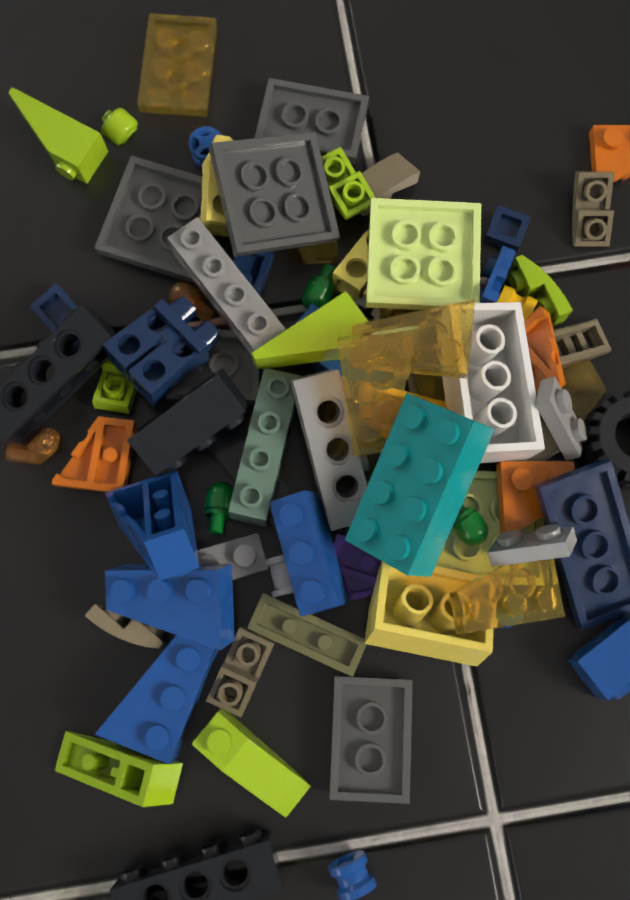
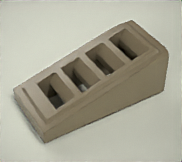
(595, 335)

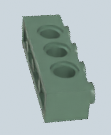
(264, 449)

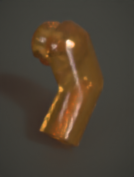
(37, 450)

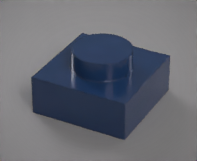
(507, 228)

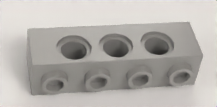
(224, 285)
(308, 395)

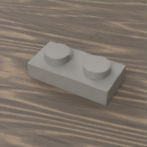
(557, 413)
(543, 544)
(244, 554)

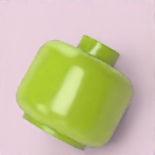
(118, 125)

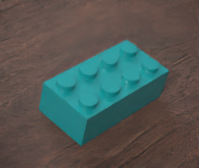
(418, 486)

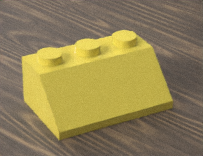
(418, 618)

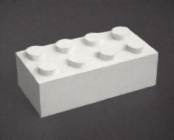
(499, 384)

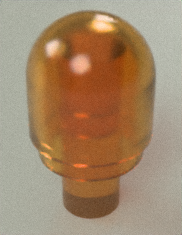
(194, 296)

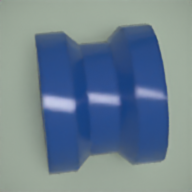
(199, 142)
(352, 875)

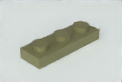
(307, 634)

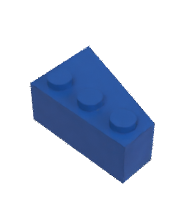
(158, 523)
(189, 606)
(162, 702)

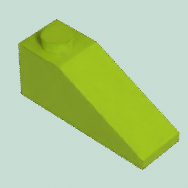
(70, 144)
(312, 337)
(251, 763)
(118, 770)

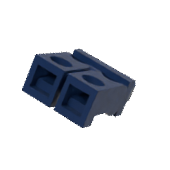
(161, 348)

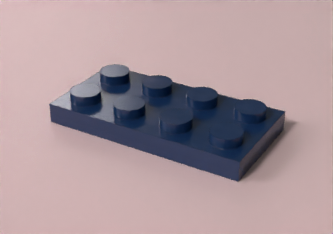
(599, 565)

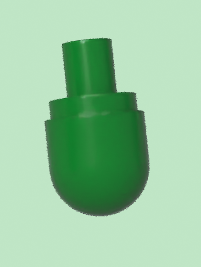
(319, 288)
(217, 506)
(470, 526)

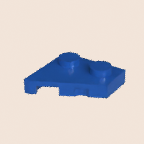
(496, 272)

